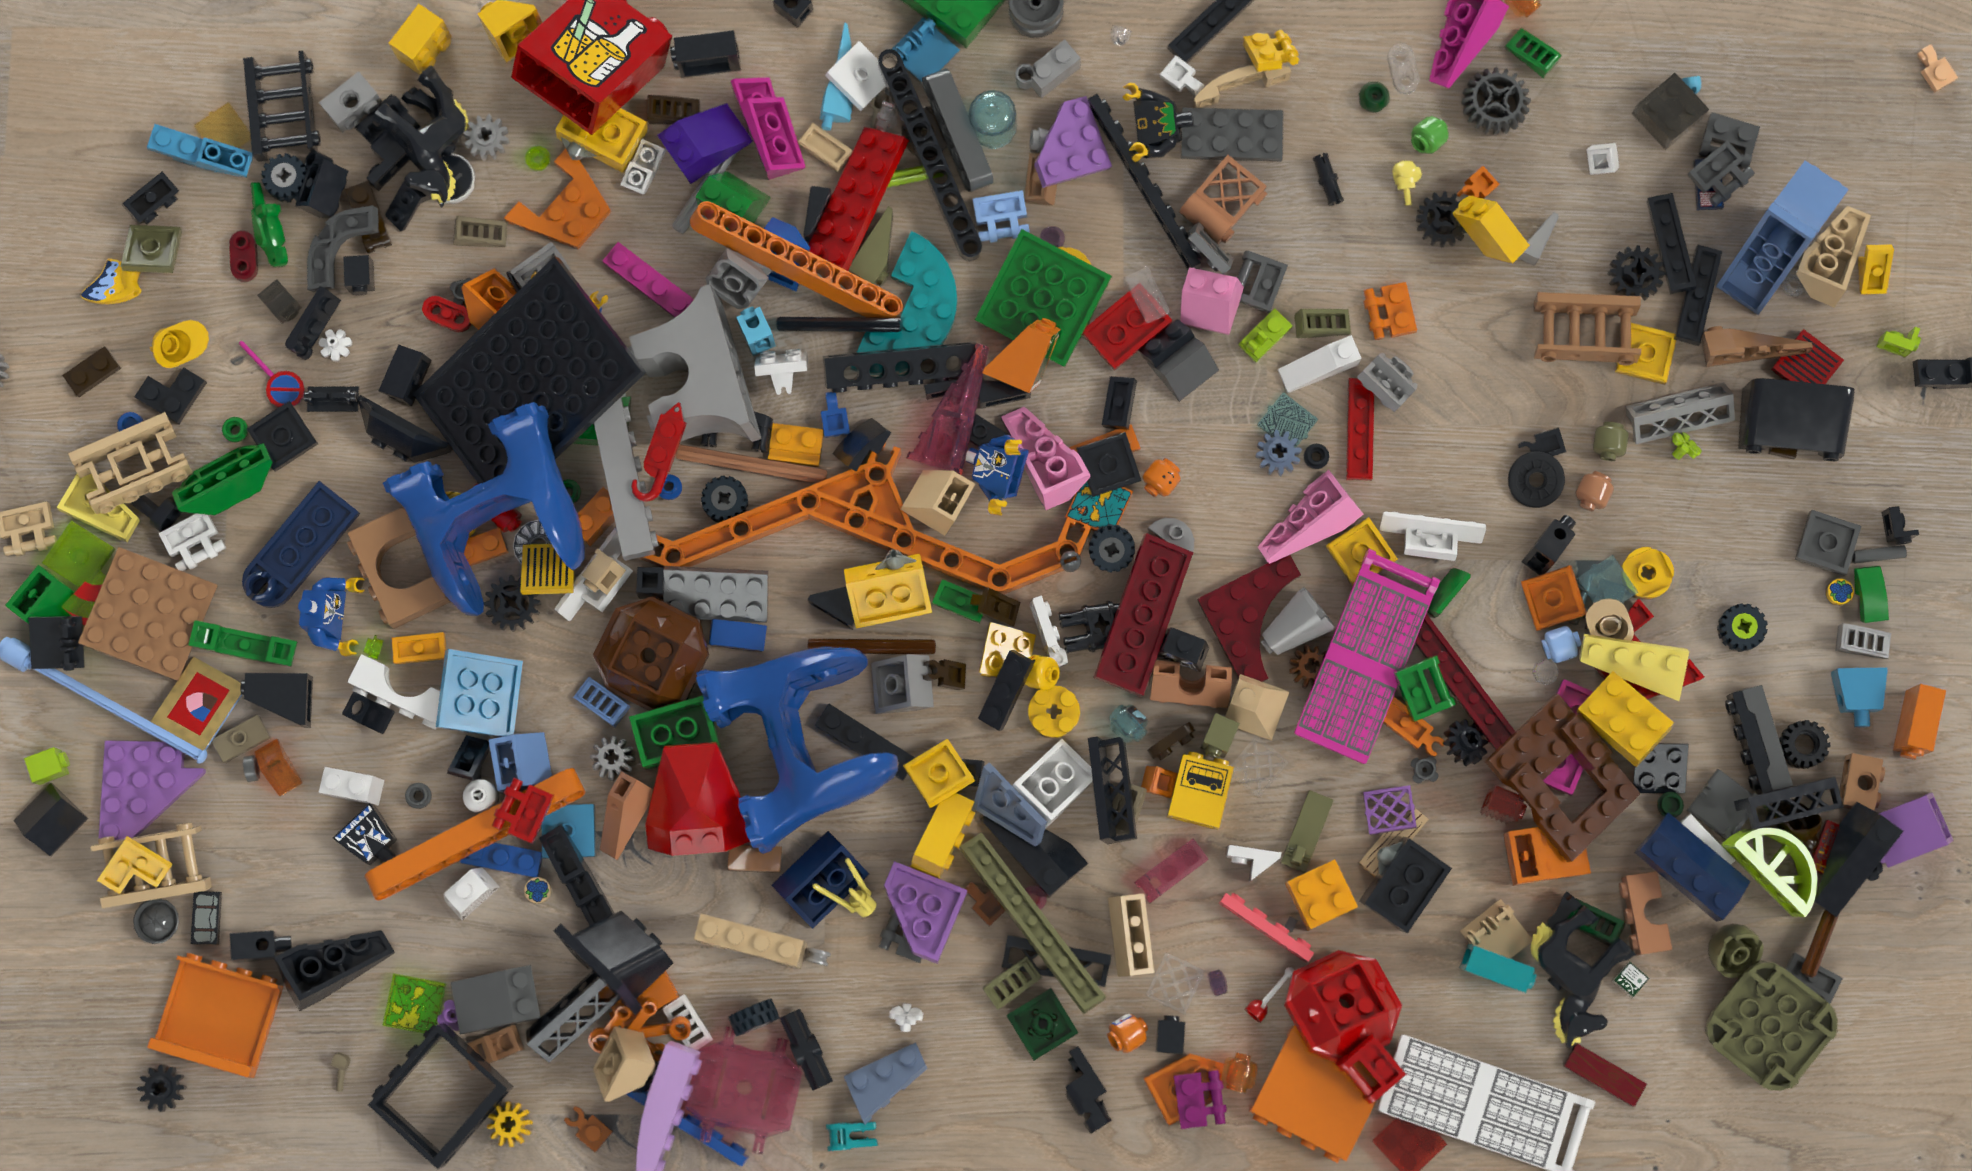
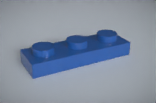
(507, 859)

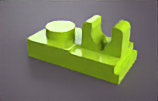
(1265, 335)

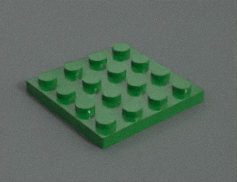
(1041, 284)

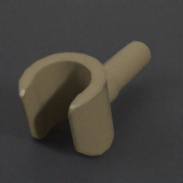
(877, 109)
(342, 1062)

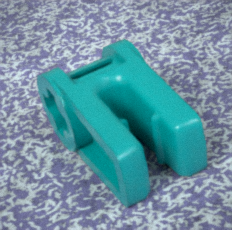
(845, 1141)

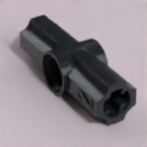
(806, 1049)

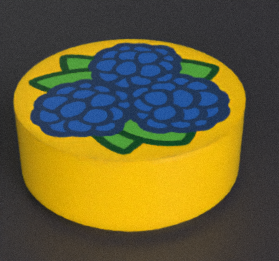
(1839, 592)

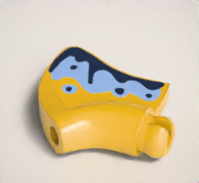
(113, 285)

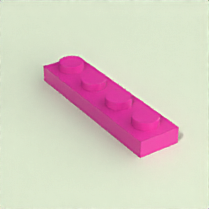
(647, 280)

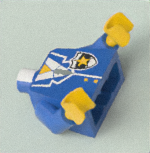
(998, 469)
(324, 611)

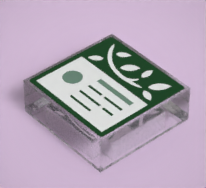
(1630, 979)

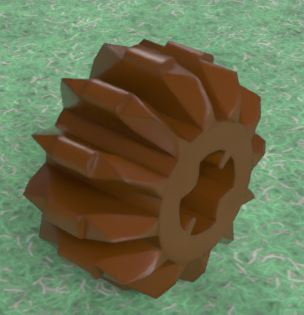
(1301, 663)

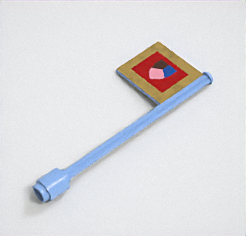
(184, 720)

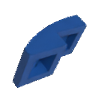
(737, 635)

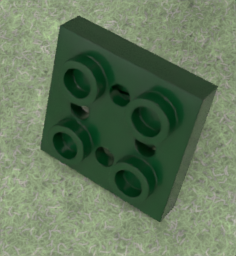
(1042, 1024)

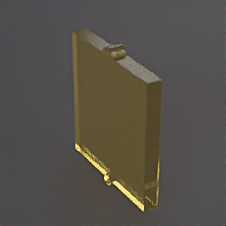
(224, 126)

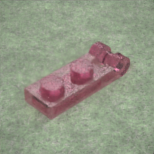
(1172, 870)

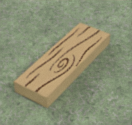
(1370, 859)

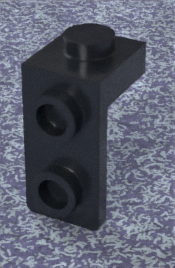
(404, 206)

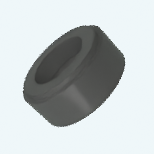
(251, 768)

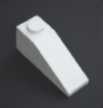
(1320, 364)

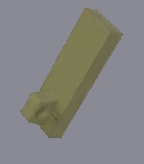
(1307, 831)

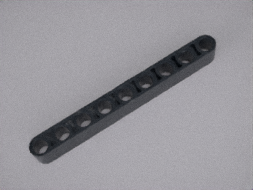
(929, 142)

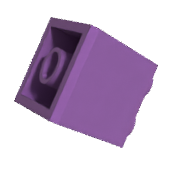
(1922, 828)

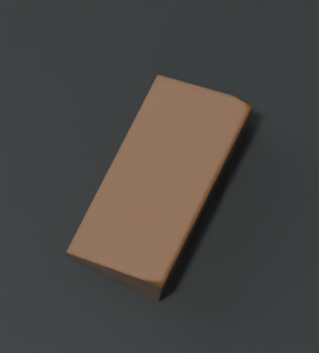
(1034, 191)
(749, 859)

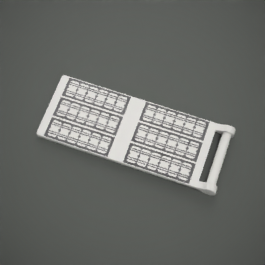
(1484, 1105)

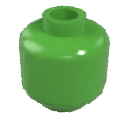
(1429, 135)

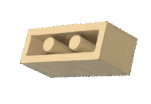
(1131, 935)

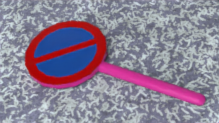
(282, 386)

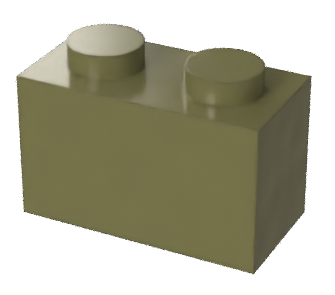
(1219, 736)

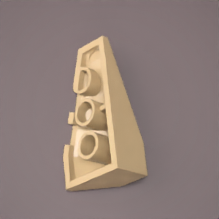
(1831, 258)

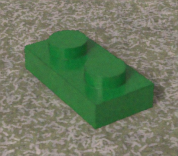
(956, 600)

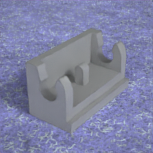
(524, 271)

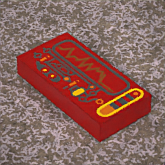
(1826, 841)

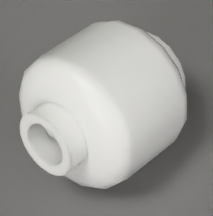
(481, 786)

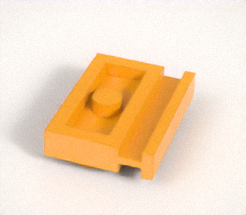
(796, 445)

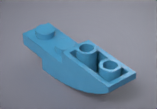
(200, 152)

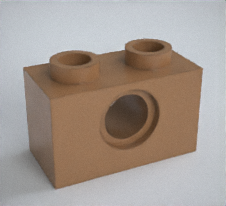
(1867, 768)

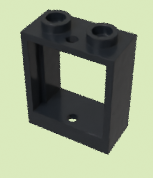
(706, 54)

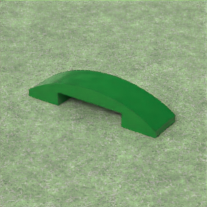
(242, 644)

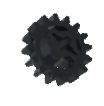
(1436, 212)
(1638, 263)
(506, 610)

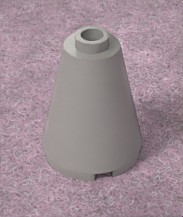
(1296, 624)

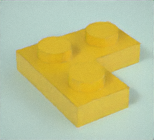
(133, 859)

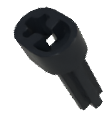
(160, 516)

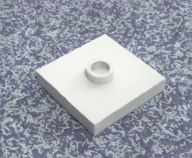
(857, 76)

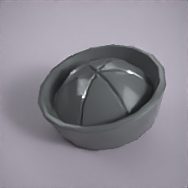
(156, 921)

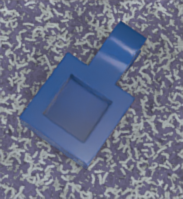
(834, 419)

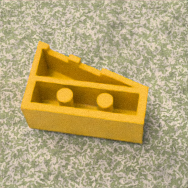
(943, 835)

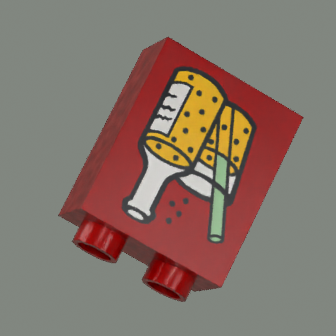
(591, 58)

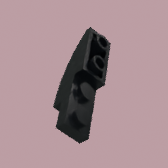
(1943, 373)

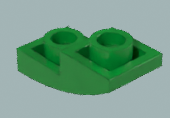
(1872, 593)

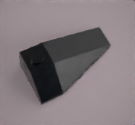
(1857, 850)
(1048, 863)
(325, 967)

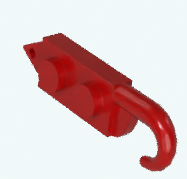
(662, 451)

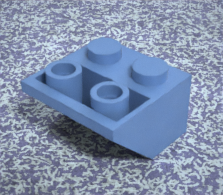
(520, 758)

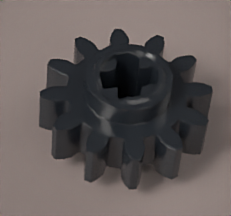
(1465, 742)
(152, 1092)

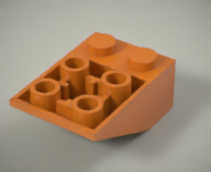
(1536, 859)

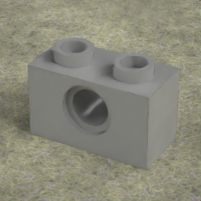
(353, 89)

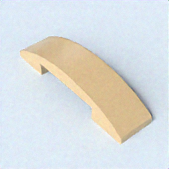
(1210, 93)

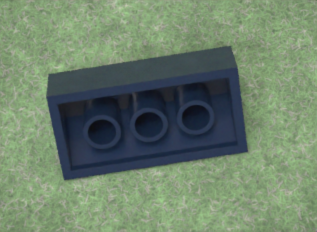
(1693, 867)

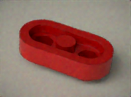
(449, 313)

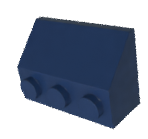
(819, 865)

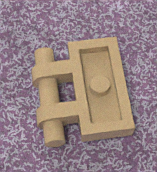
(24, 521)

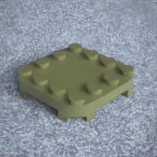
(1771, 1025)

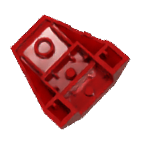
(694, 803)

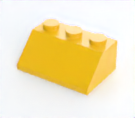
(508, 24)

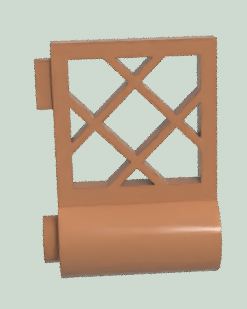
(1209, 214)

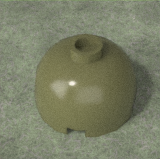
(1734, 949)

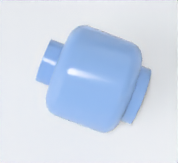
(1561, 644)

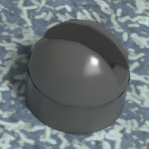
(1071, 566)

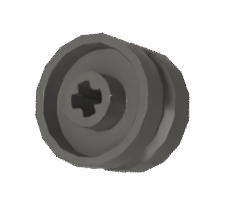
(1036, 17)

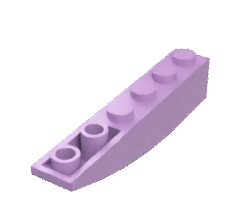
(663, 1104)

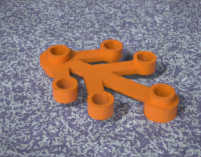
(636, 1025)

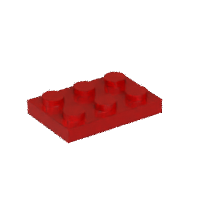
(1122, 331)

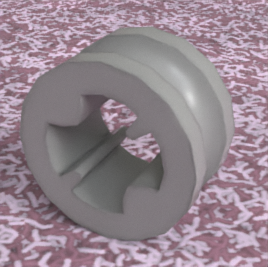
(817, 956)

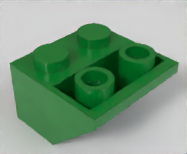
(40, 596)

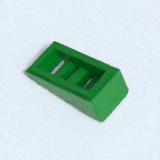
(1535, 64)

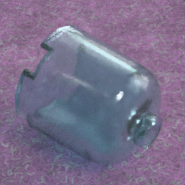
(992, 127)

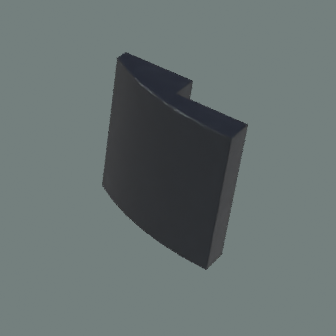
(856, 445)

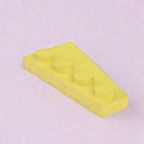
(1645, 664)

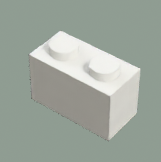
(351, 786)

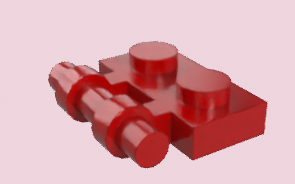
(529, 814)

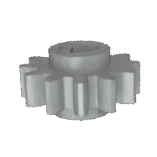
(496, 137)

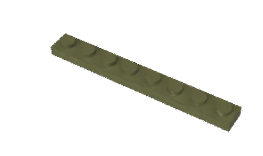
(1032, 923)

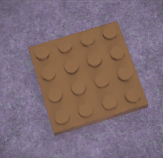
(147, 613)

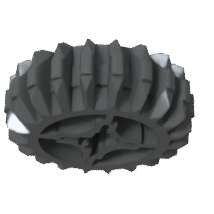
(1486, 85)

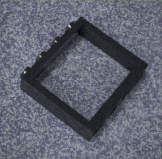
(400, 1073)

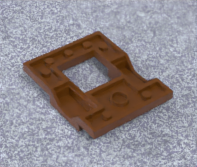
(1538, 750)

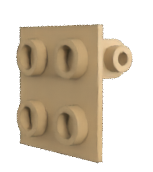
(1497, 931)

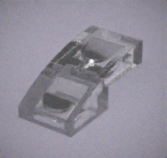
(1146, 295)

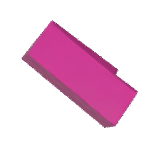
(768, 126)

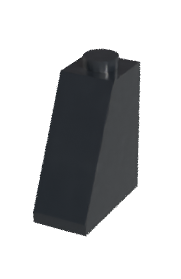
(281, 694)

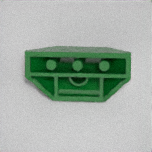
(224, 481)

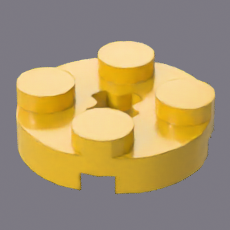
(1654, 560)
(1042, 720)

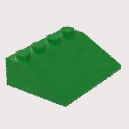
(957, 18)

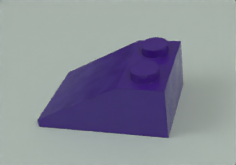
(704, 140)

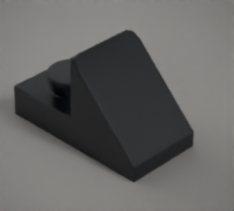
(469, 758)

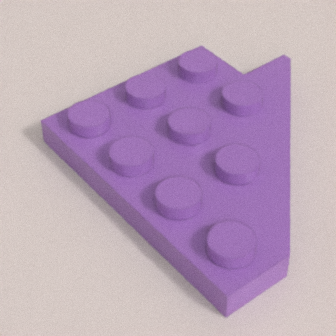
(140, 784)

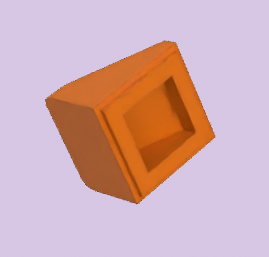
(1159, 781)

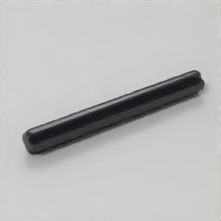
(839, 324)

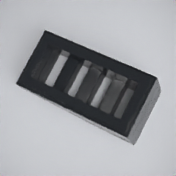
(817, 204)

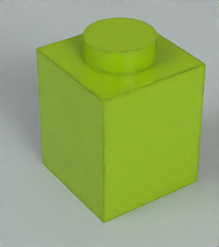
(47, 765)

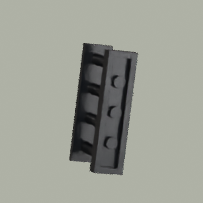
(257, 97)

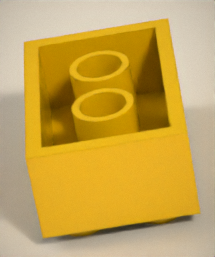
(1625, 719)

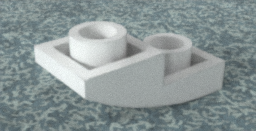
(643, 167)

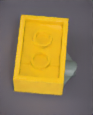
(611, 144)
(887, 590)

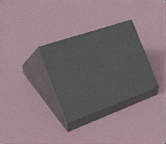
(1186, 368)

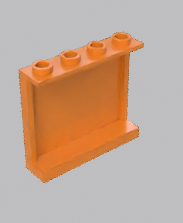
(217, 1016)
(1313, 1100)

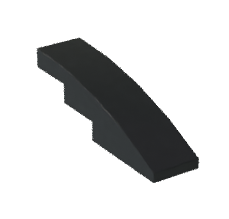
(991, 392)
(576, 875)

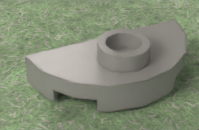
(1173, 531)

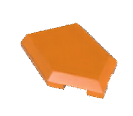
(1163, 1088)

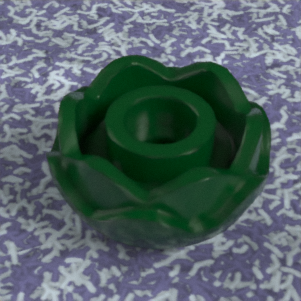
(1374, 104)

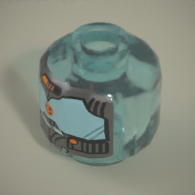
(1128, 723)

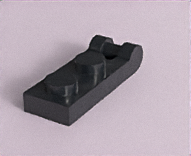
(312, 323)

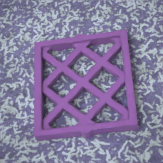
(1410, 825)

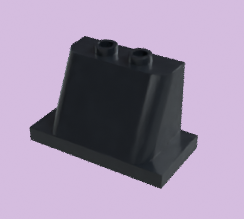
(619, 955)

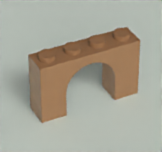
(370, 545)

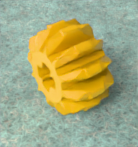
(504, 1117)

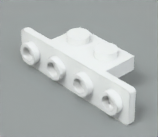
(1430, 535)
(572, 602)

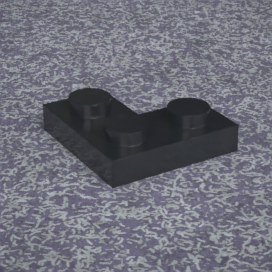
(173, 400)

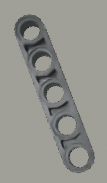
(957, 130)

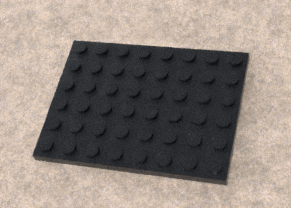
(539, 349)

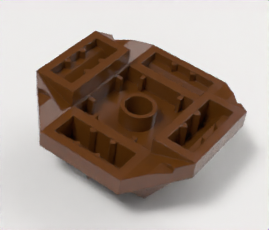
(677, 647)

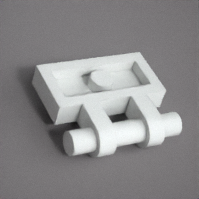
(189, 533)

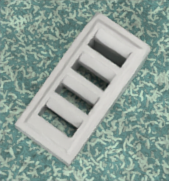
(683, 1000)

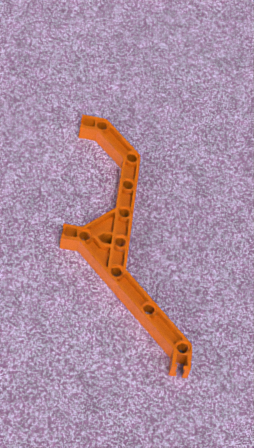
(881, 527)

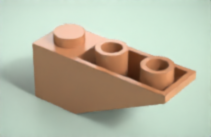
(623, 812)

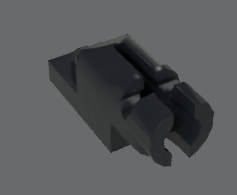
(391, 154)
(1084, 1092)

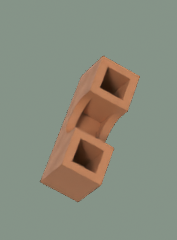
(1210, 690)
(1645, 936)

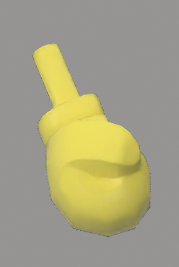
(1405, 176)

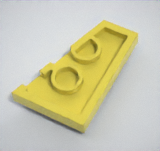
(118, 523)

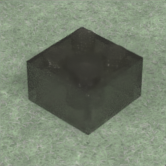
(1670, 111)

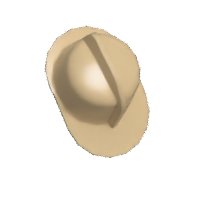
(1610, 620)

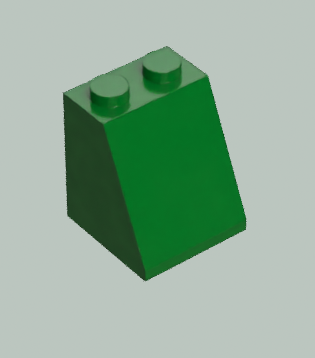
(733, 195)

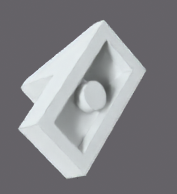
(1260, 858)

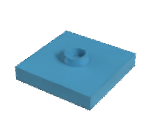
(579, 824)

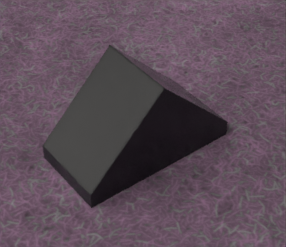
(835, 604)

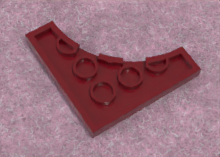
(1239, 610)

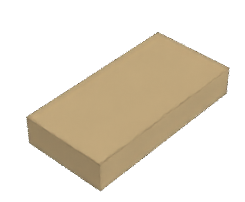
(825, 147)

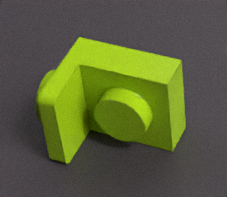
(1897, 344)

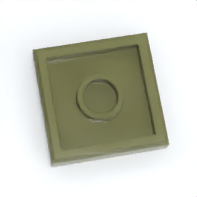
(151, 248)

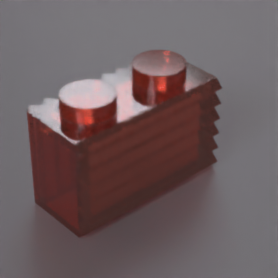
(1503, 805)

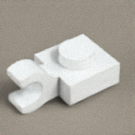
(1180, 75)

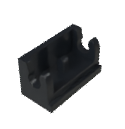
(405, 375)

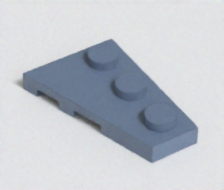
(1007, 807)
(881, 1080)

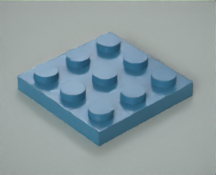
(479, 693)

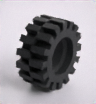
(1815, 733)

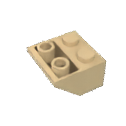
(938, 498)

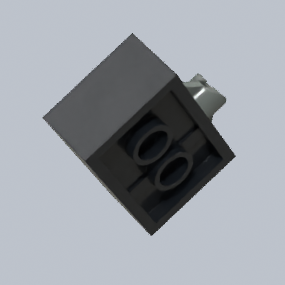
(1404, 883)

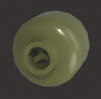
(1610, 441)

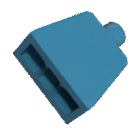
(1860, 692)

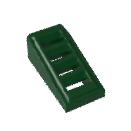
(1609, 919)

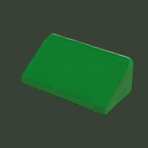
(1447, 590)

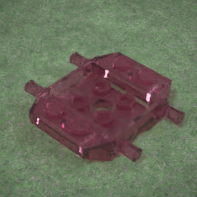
(739, 1110)

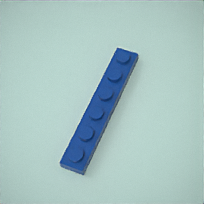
(691, 1125)

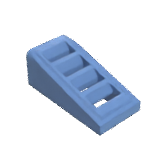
(618, 714)

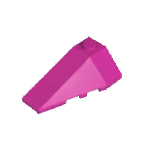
(1465, 33)

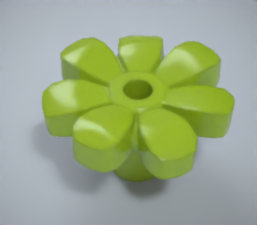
(1685, 446)

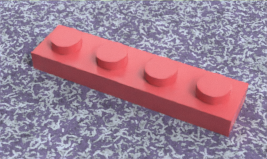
(1275, 932)

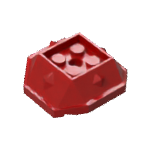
(1318, 1015)

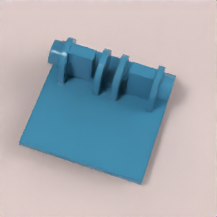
(925, 49)

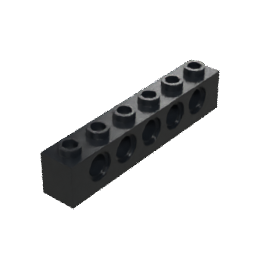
(836, 364)

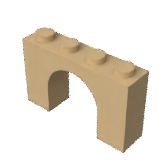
(750, 940)

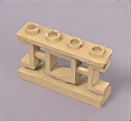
(122, 446)

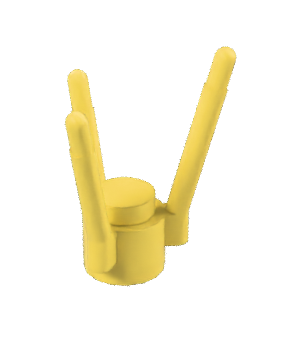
(859, 900)

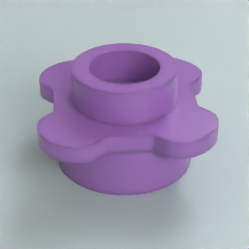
(445, 1017)

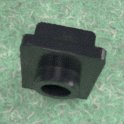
(371, 713)

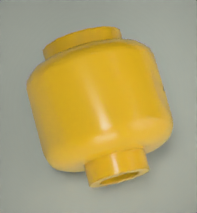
(1043, 673)

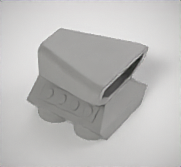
(737, 278)

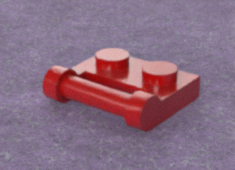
(1377, 1062)

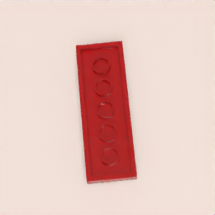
(857, 196)

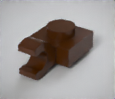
(986, 905)

